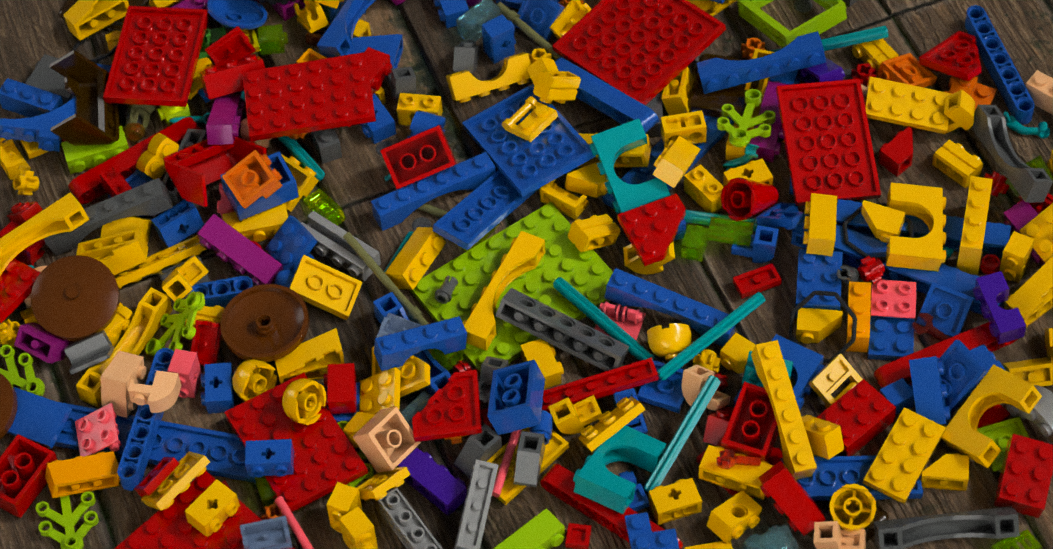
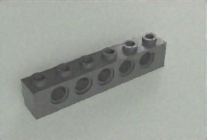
(561, 330)

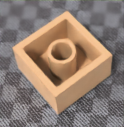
(115, 381)
(386, 439)

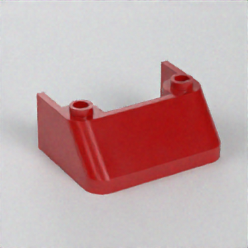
(203, 164)

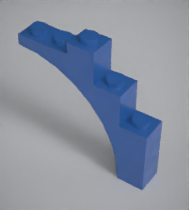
(38, 127)

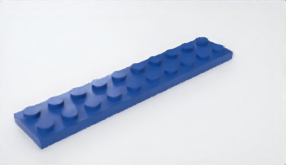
(172, 440)

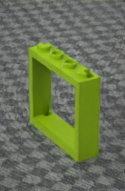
(751, 12)

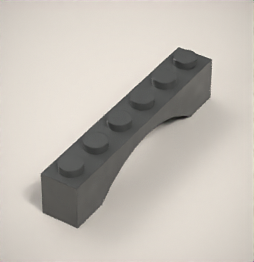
(991, 129)
(142, 200)
(983, 523)

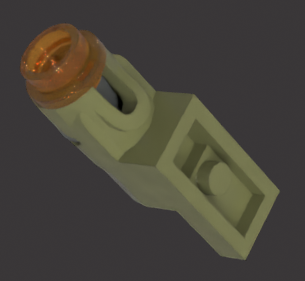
(137, 120)

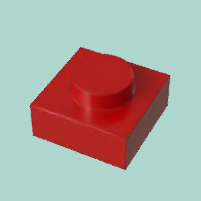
(578, 536)

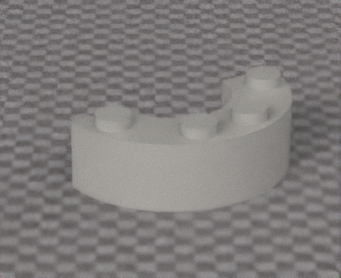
(1040, 415)

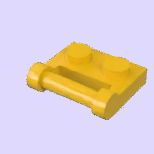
(534, 123)
(832, 377)

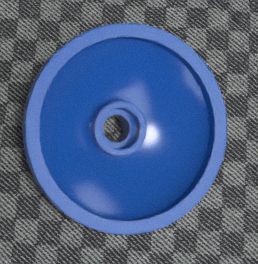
(241, 13)

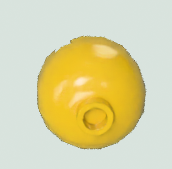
(669, 341)
(253, 378)
(304, 400)
(852, 507)

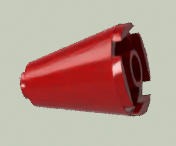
(747, 198)

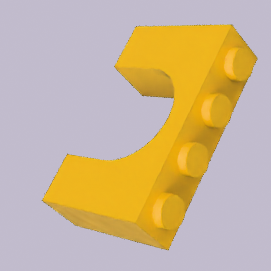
(928, 205)
(974, 225)
(995, 388)

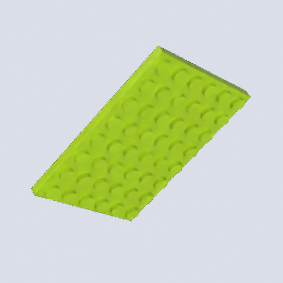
(474, 271)

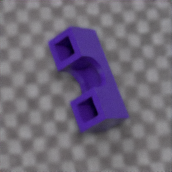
(1004, 324)

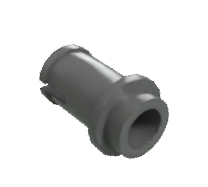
(444, 294)

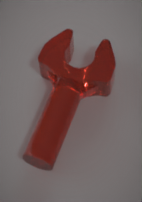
(928, 328)
(728, 459)

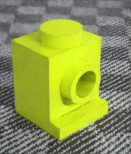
(170, 112)

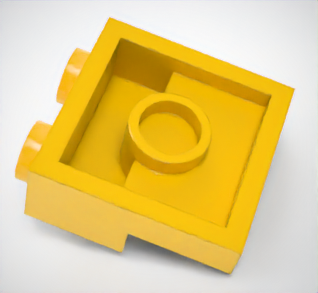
(304, 178)

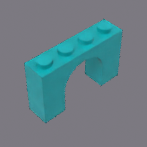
(608, 147)
(603, 486)

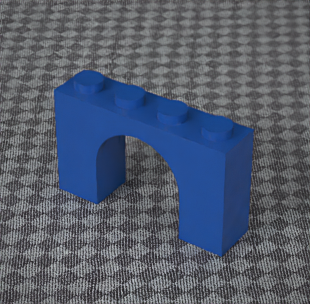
(805, 367)

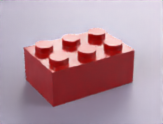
(418, 157)
(861, 416)
(752, 424)
(22, 474)
(1025, 475)

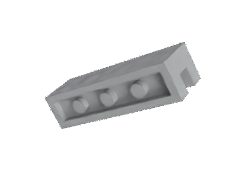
(334, 246)
(476, 505)
(406, 522)

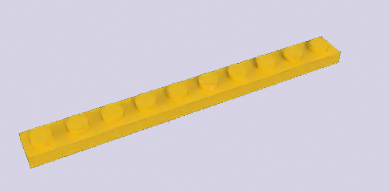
(153, 265)

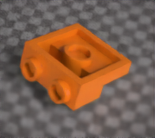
(906, 70)
(980, 93)
(253, 179)

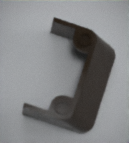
(95, 119)

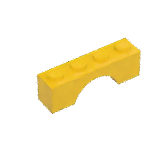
(464, 84)

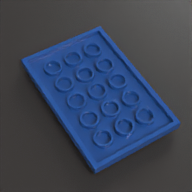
(524, 162)

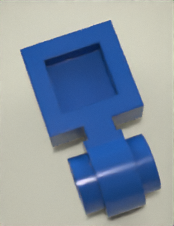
(640, 499)

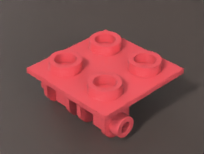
(893, 299)
(626, 318)
(98, 431)

